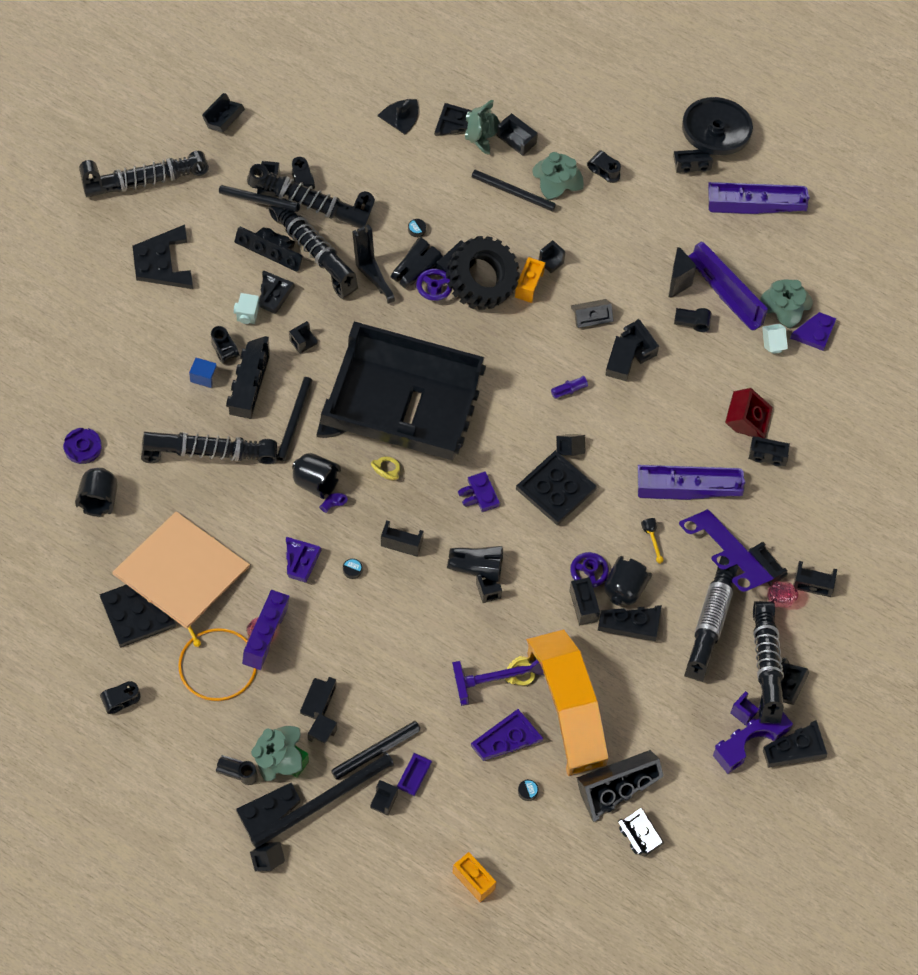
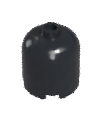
(315, 474)
(97, 492)
(626, 581)

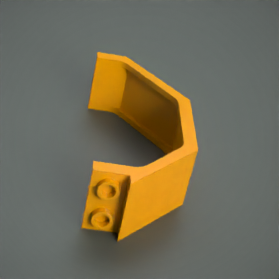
(573, 700)

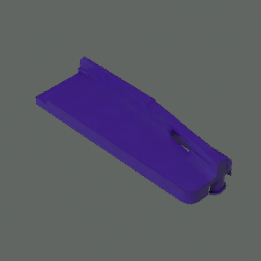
(756, 198)
(729, 287)
(689, 482)

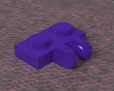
(482, 490)

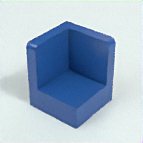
(202, 372)

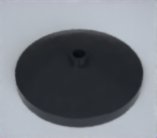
(717, 126)

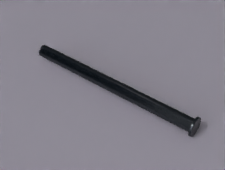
(322, 800)

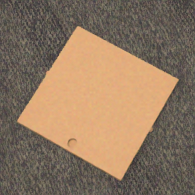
(181, 569)

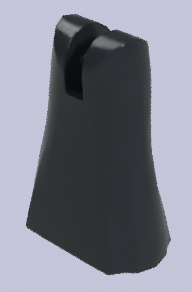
(416, 261)
(476, 561)

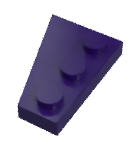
(506, 736)

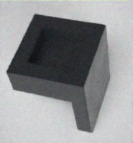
(552, 255)
(302, 337)
(570, 444)
(488, 589)
(322, 729)
(384, 797)
(267, 856)

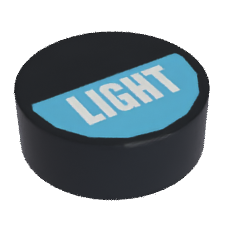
(417, 227)
(352, 568)
(528, 790)

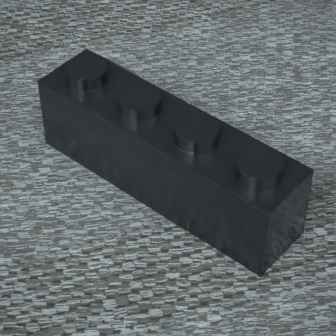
(249, 378)
(617, 782)

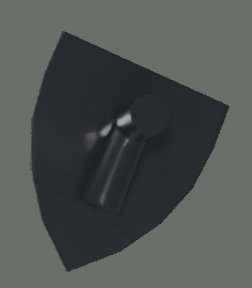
(401, 114)

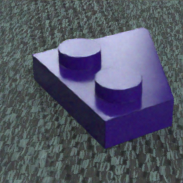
(815, 331)
(301, 558)

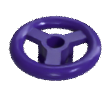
(433, 293)
(592, 560)

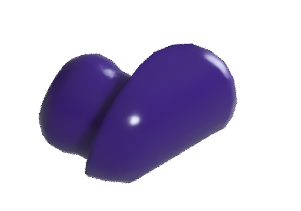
(334, 499)

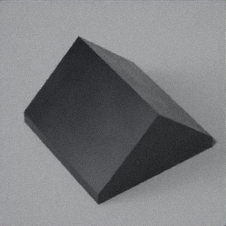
(682, 273)

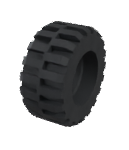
(467, 288)

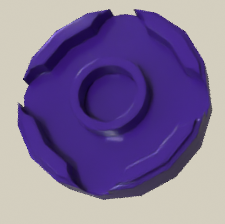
(82, 445)

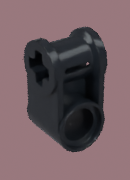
(604, 165)
(302, 173)
(224, 347)
(118, 697)

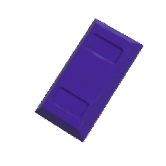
(414, 774)

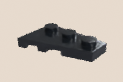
(268, 809)

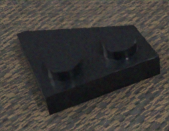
(452, 120)
(274, 291)

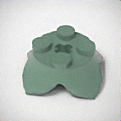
(481, 125)
(555, 183)
(788, 310)
(277, 752)

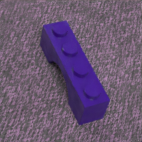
(264, 629)
(731, 753)

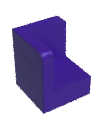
(744, 709)

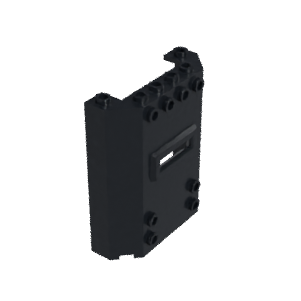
(379, 381)

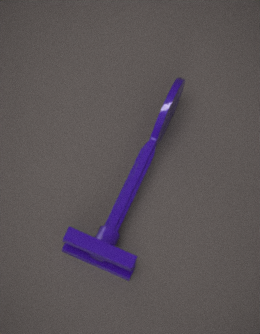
(464, 682)

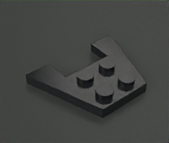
(154, 263)

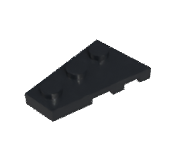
(635, 623)
(798, 747)

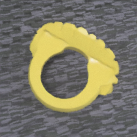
(391, 475)
(520, 661)

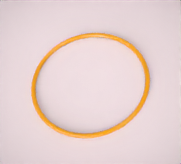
(199, 695)

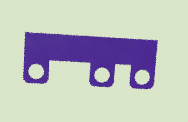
(732, 550)

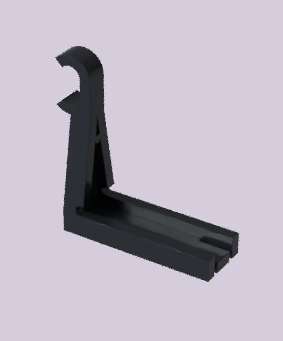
(366, 260)

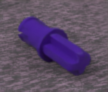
(569, 387)

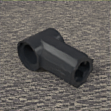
(698, 319)
(235, 769)

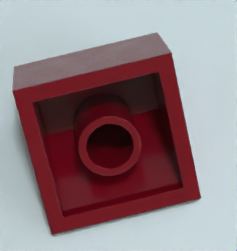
(748, 413)

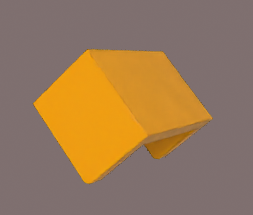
(529, 279)
(474, 877)

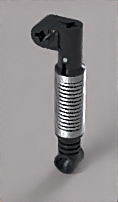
(710, 626)

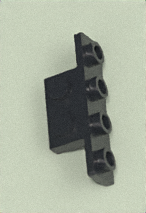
(270, 245)

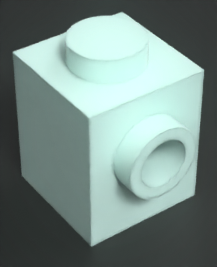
(247, 308)
(775, 338)

